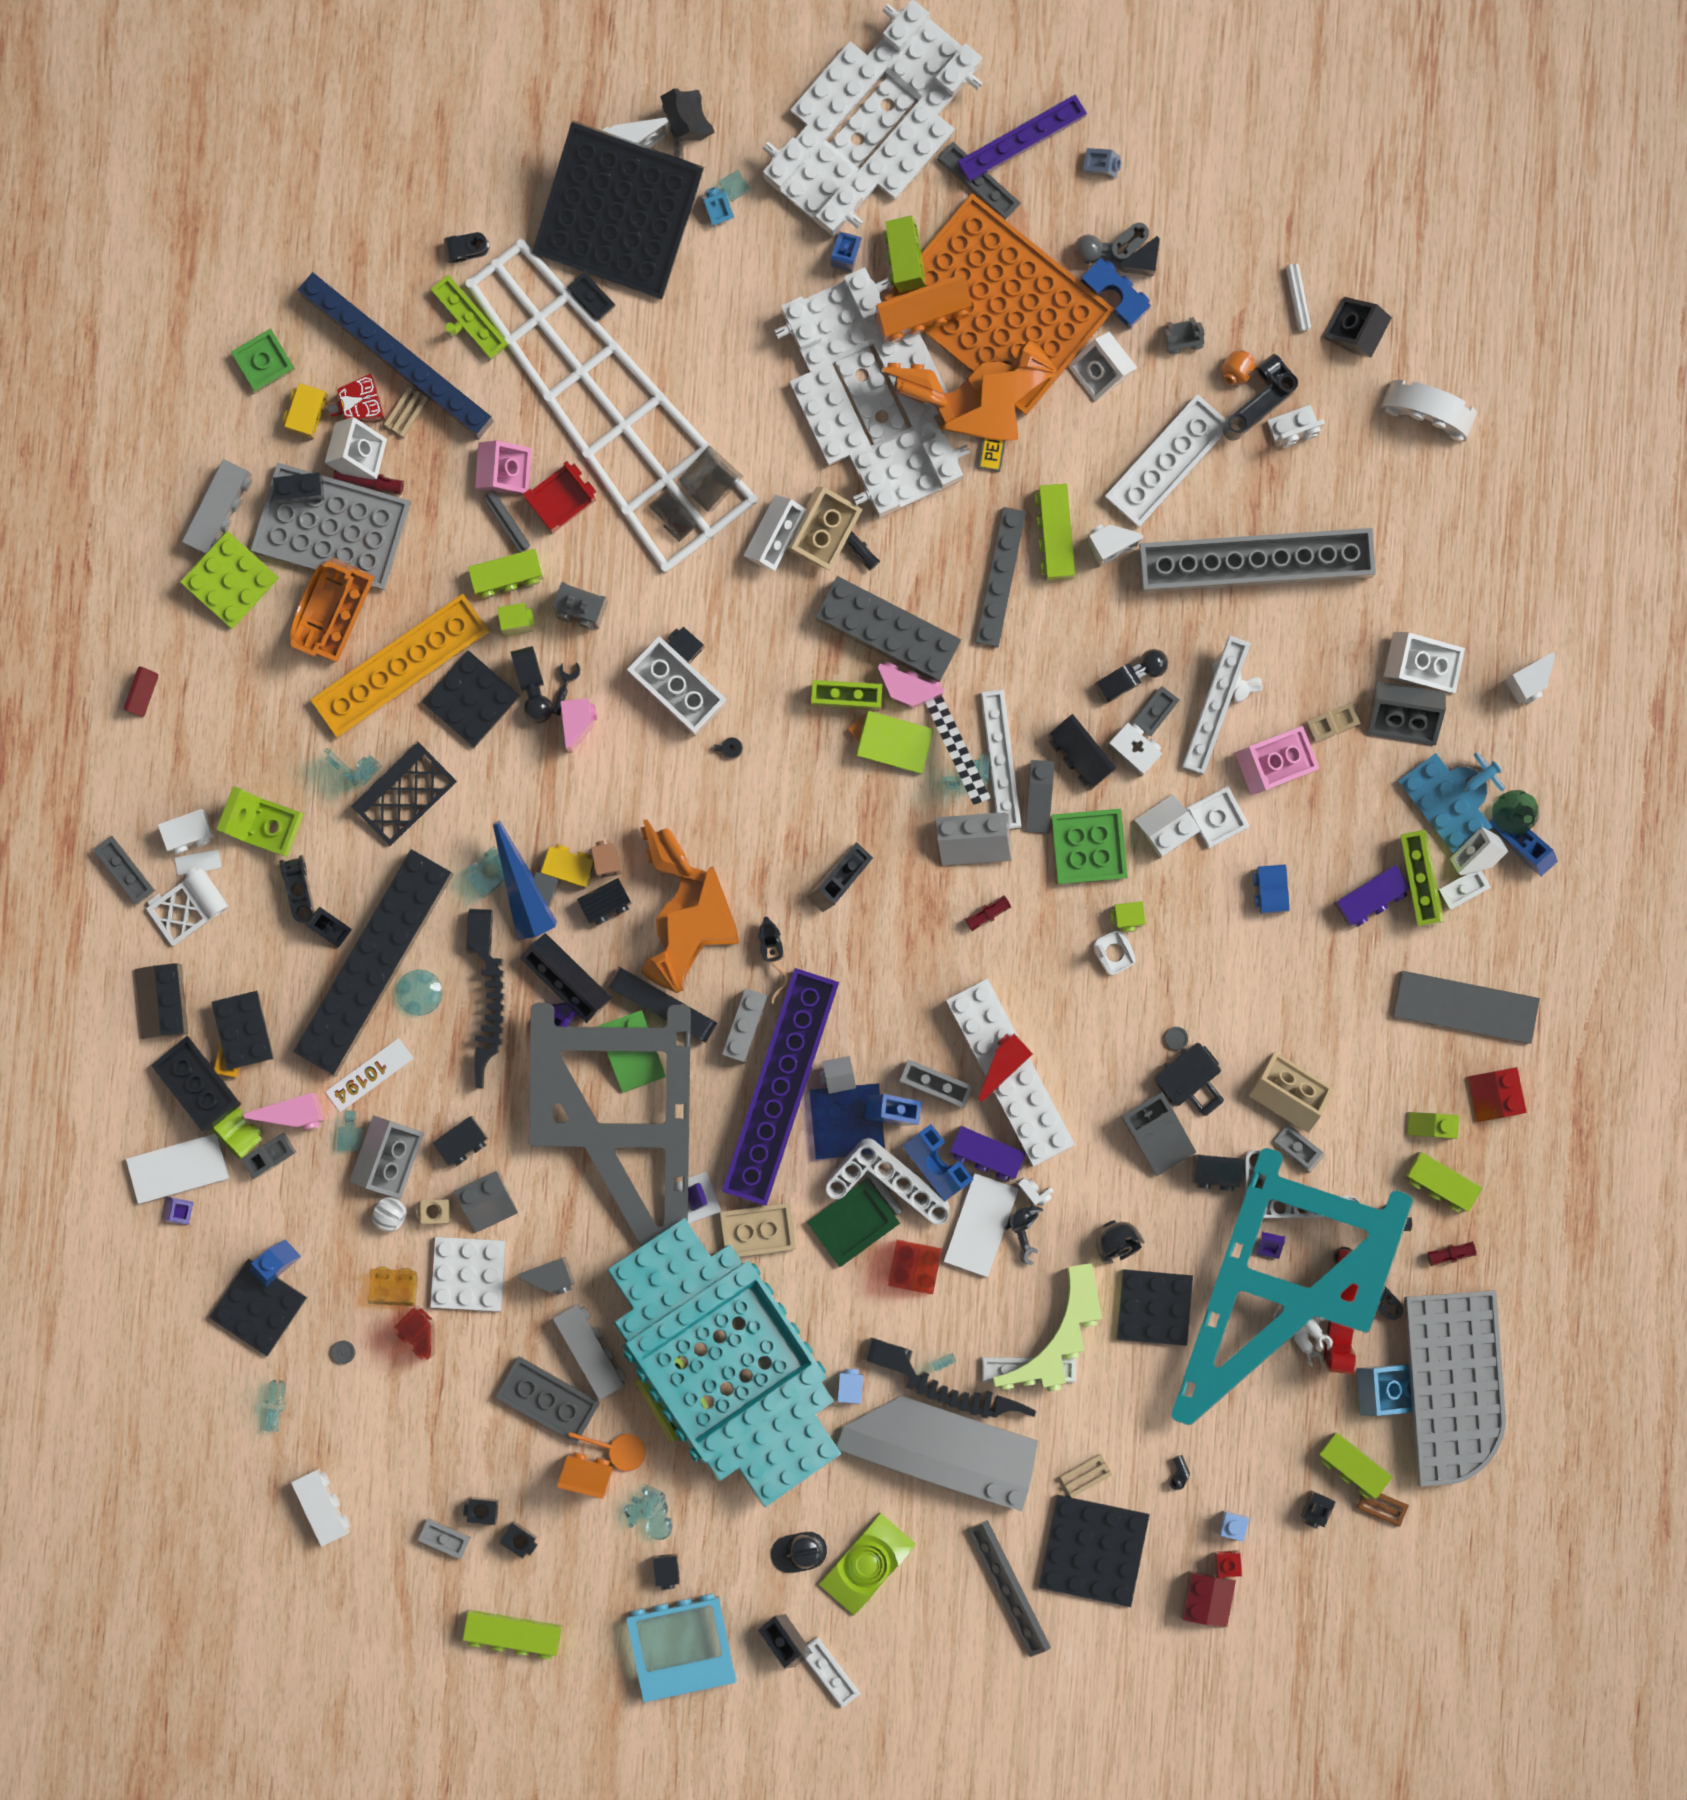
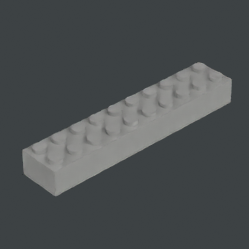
(1256, 560)

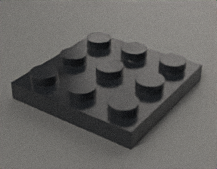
(471, 699)
(1154, 1307)
(258, 1312)

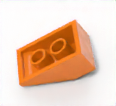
(586, 1475)

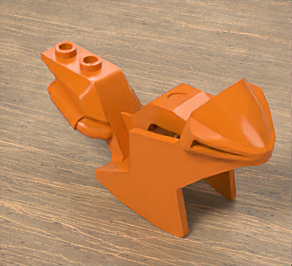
(985, 399)
(691, 919)

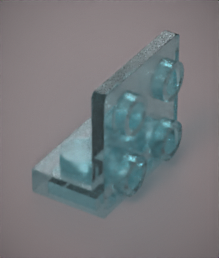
(982, 766)
(365, 768)

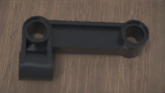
(1273, 373)

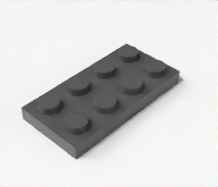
(547, 1399)

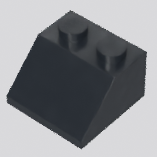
(1358, 326)
(1217, 1171)

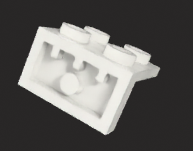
(1293, 426)

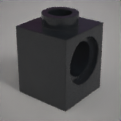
(685, 644)
(491, 1506)
(508, 1540)
(666, 1571)

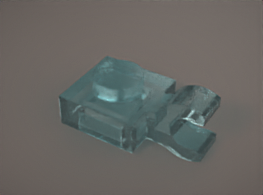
(350, 1136)

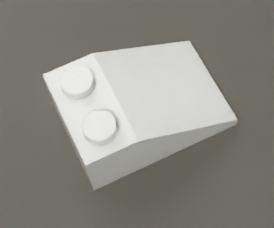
(642, 132)
(1424, 662)

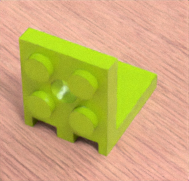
(250, 818)

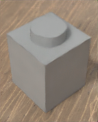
(838, 1075)

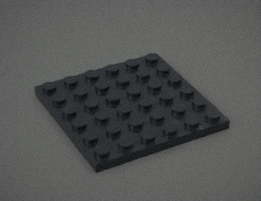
(617, 209)

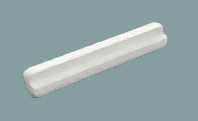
(1298, 297)

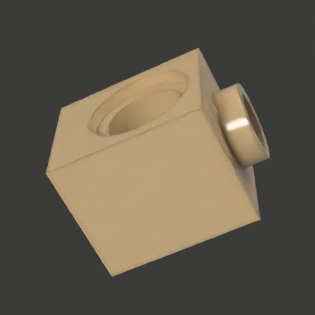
(444, 1215)

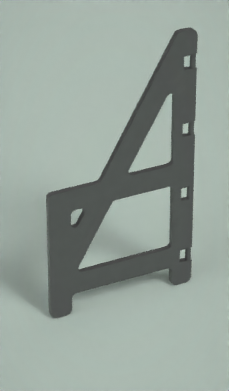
(553, 1084)

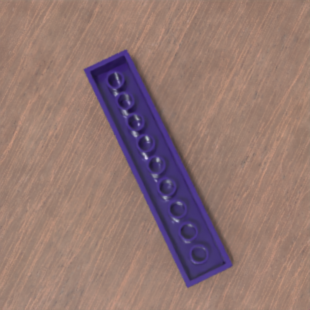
(780, 1086)

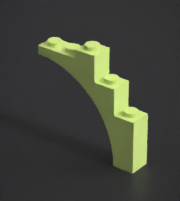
(1081, 1307)

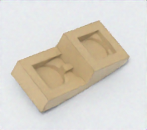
(1334, 722)

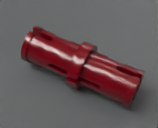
(988, 913)
(1451, 1253)

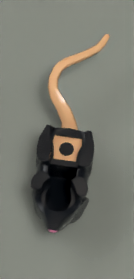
(772, 949)

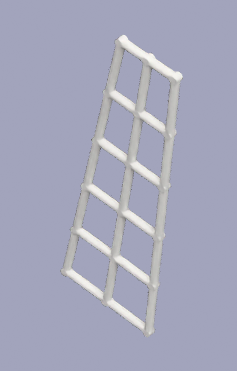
(623, 425)

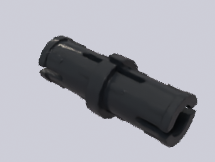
(861, 551)

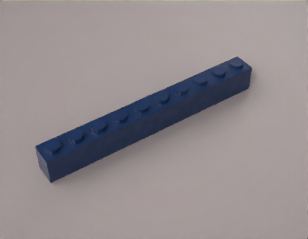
(395, 355)

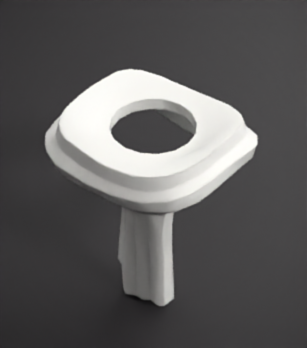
(1101, 945)

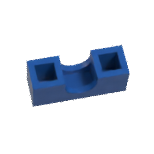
(1103, 277)
(943, 1177)

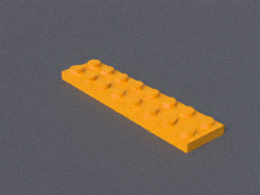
(400, 665)

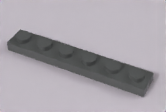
(1000, 577)
(1008, 1588)

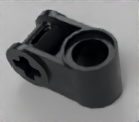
(461, 247)

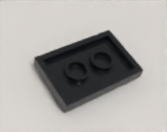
(242, 1030)

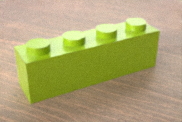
(1056, 532)
(1422, 878)
(512, 1633)

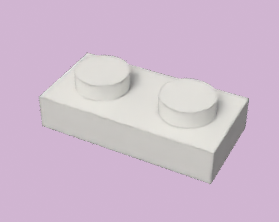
(1464, 889)

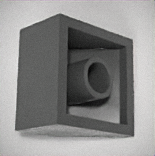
(486, 1201)
(551, 1276)

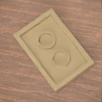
(759, 1229)

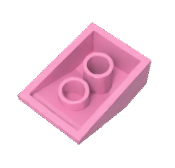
(1276, 760)
(297, 1112)

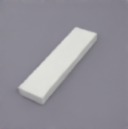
(1002, 1365)

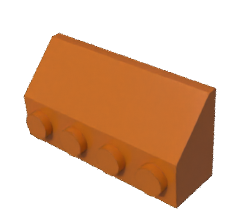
(923, 308)

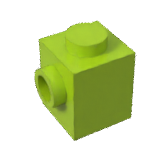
(1128, 916)

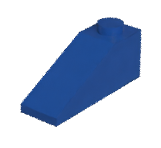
(1530, 849)

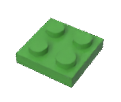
(263, 360)

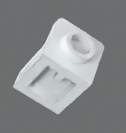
(1030, 1190)

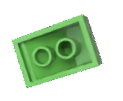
(634, 1067)

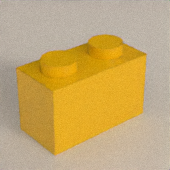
(305, 410)
(568, 866)

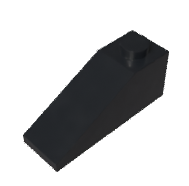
(839, 878)

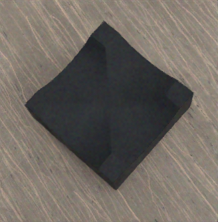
(686, 114)

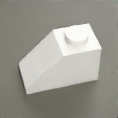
(1479, 852)

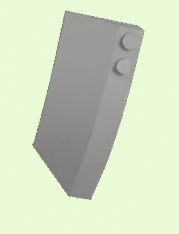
(944, 1450)

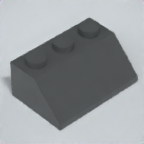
(1406, 713)

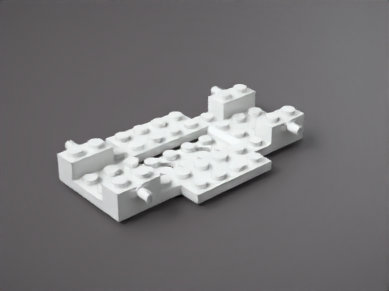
(920, 67)
(839, 329)

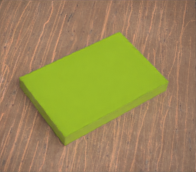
(894, 742)

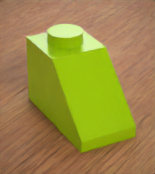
(1433, 1125)

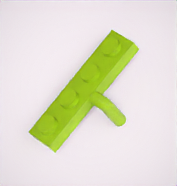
(468, 317)

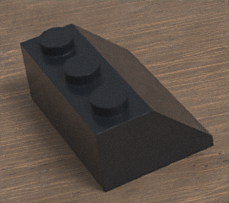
(1081, 752)
(161, 1000)

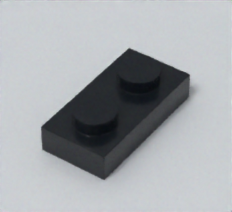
(591, 296)

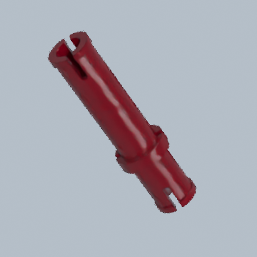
(380, 484)

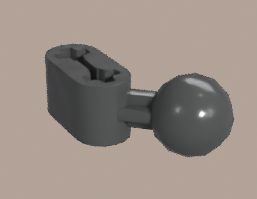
(1089, 248)

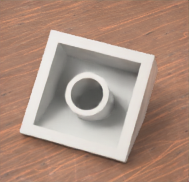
(1102, 366)
(355, 449)
(1111, 542)
(1530, 681)
(1167, 825)

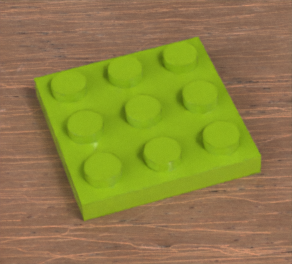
(229, 579)

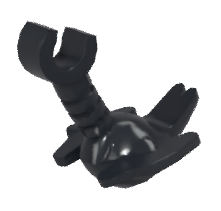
(1019, 1222)

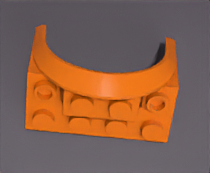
(319, 604)

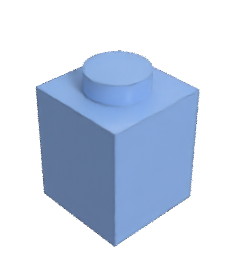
(850, 1386)
(1233, 1526)

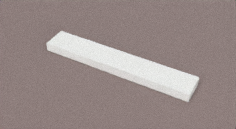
(1216, 704)
(1000, 755)

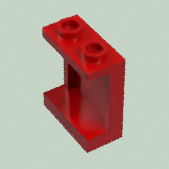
(561, 497)

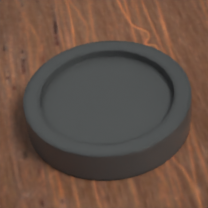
(1176, 1038)
(343, 1352)

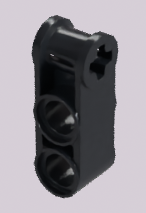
(293, 877)

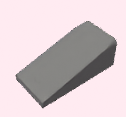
(1299, 1148)

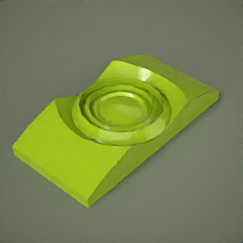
(867, 1564)

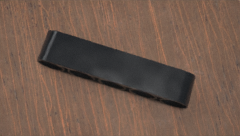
(657, 1001)

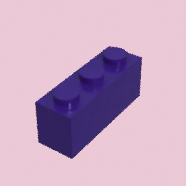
(1373, 896)
(987, 1153)

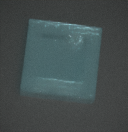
(734, 185)
(944, 1361)

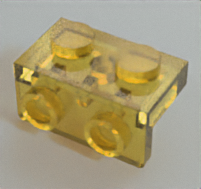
(393, 1286)

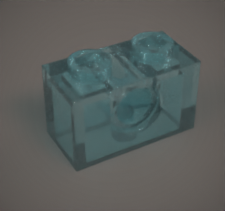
(477, 878)

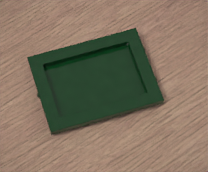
(853, 1222)

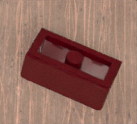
(141, 691)

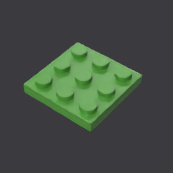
(1089, 846)

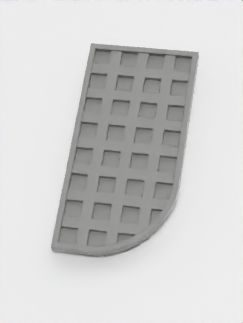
(1455, 1384)

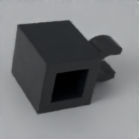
(1317, 1510)

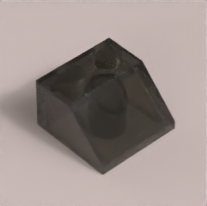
(710, 479)

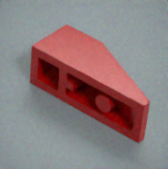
(1005, 1062)

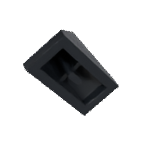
(1143, 260)
(328, 927)

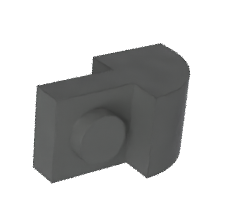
(268, 1156)

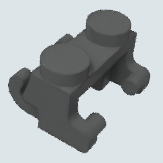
(1184, 335)

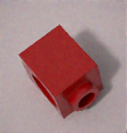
(1228, 1563)

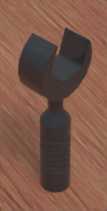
(562, 693)

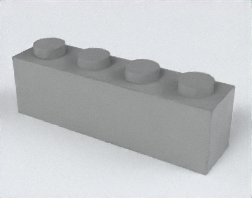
(217, 506)
(589, 1351)

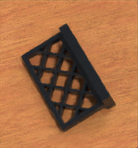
(386, 782)

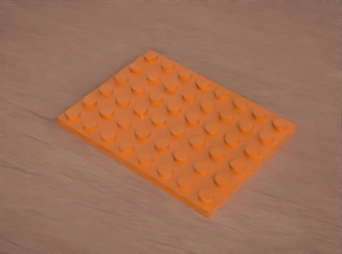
(1013, 295)

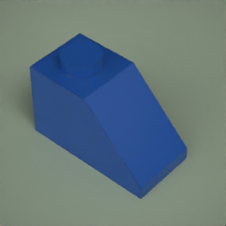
(274, 1262)

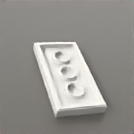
(177, 1168)
(981, 1225)

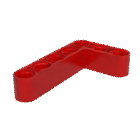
(1341, 1356)

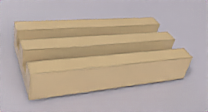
(399, 406)
(1093, 1482)

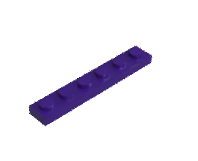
(1022, 138)

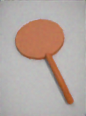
(625, 1451)

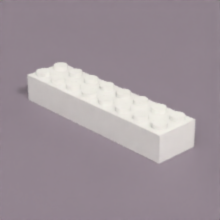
(1022, 1093)

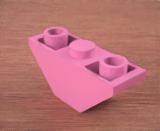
(907, 687)

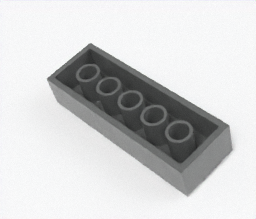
(888, 629)

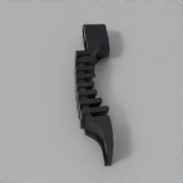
(480, 941)
(899, 1358)

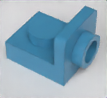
(717, 205)

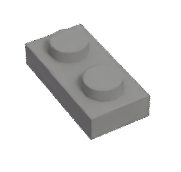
(444, 1538)

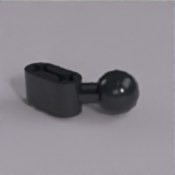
(1152, 664)
(537, 707)

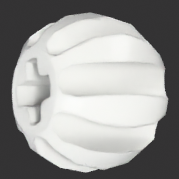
(389, 1214)

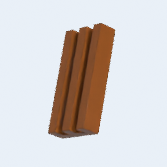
(1398, 1522)

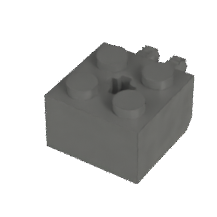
(580, 606)

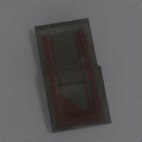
(673, 514)

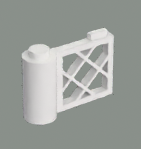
(201, 893)

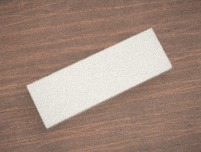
(831, 1673)

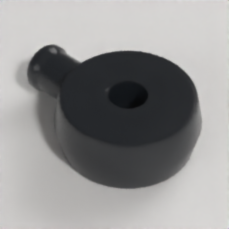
(724, 748)

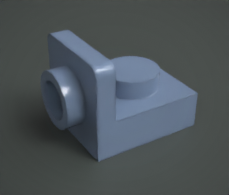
(1102, 162)

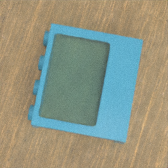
(681, 1648)

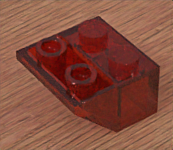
(914, 1266)
(419, 1330)

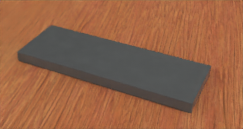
(1466, 1007)

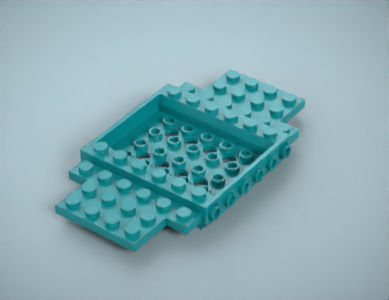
(765, 1424)

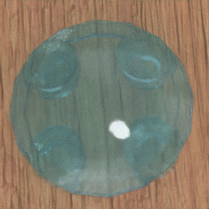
(419, 992)

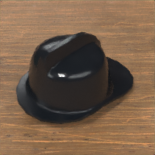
(799, 1552)

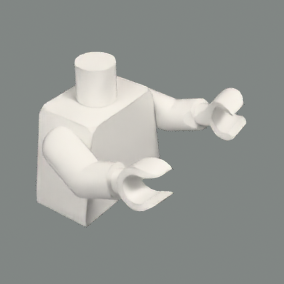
(1302, 1336)

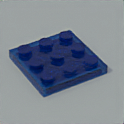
(841, 1121)

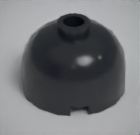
(1118, 1240)

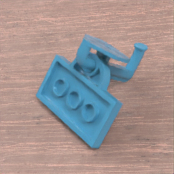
(1449, 799)

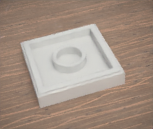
(1218, 817)

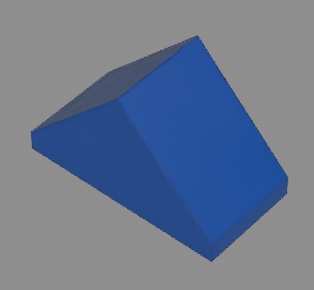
(845, 251)

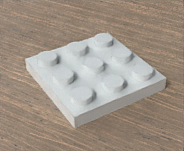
(468, 1274)

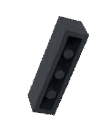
(565, 978)

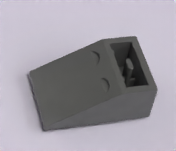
(1158, 1133)

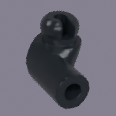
(1181, 1474)

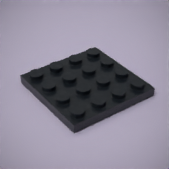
(1094, 1550)

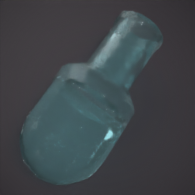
(274, 1405)

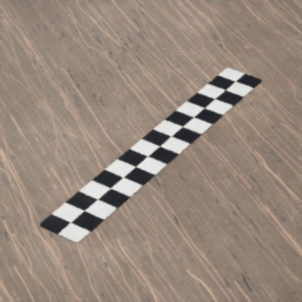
(958, 750)

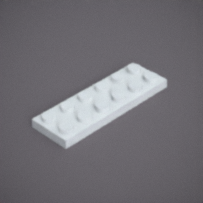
(1167, 461)

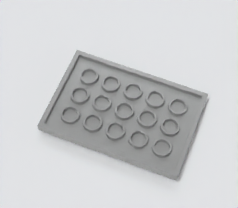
(348, 525)

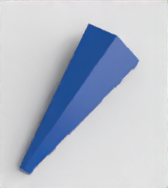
(527, 906)

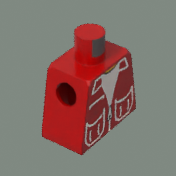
(359, 401)

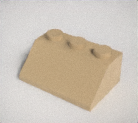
(824, 528)
(1291, 1092)

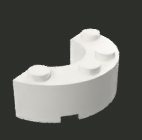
(1431, 404)

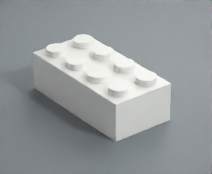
(677, 686)

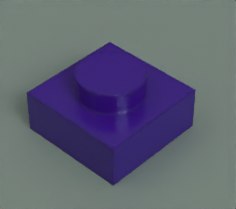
(1270, 1245)

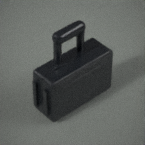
(1188, 1075)

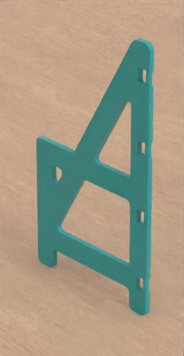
(1365, 1266)

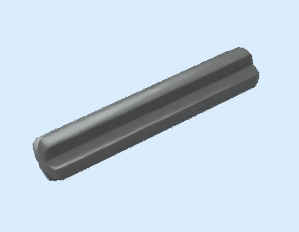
(506, 521)

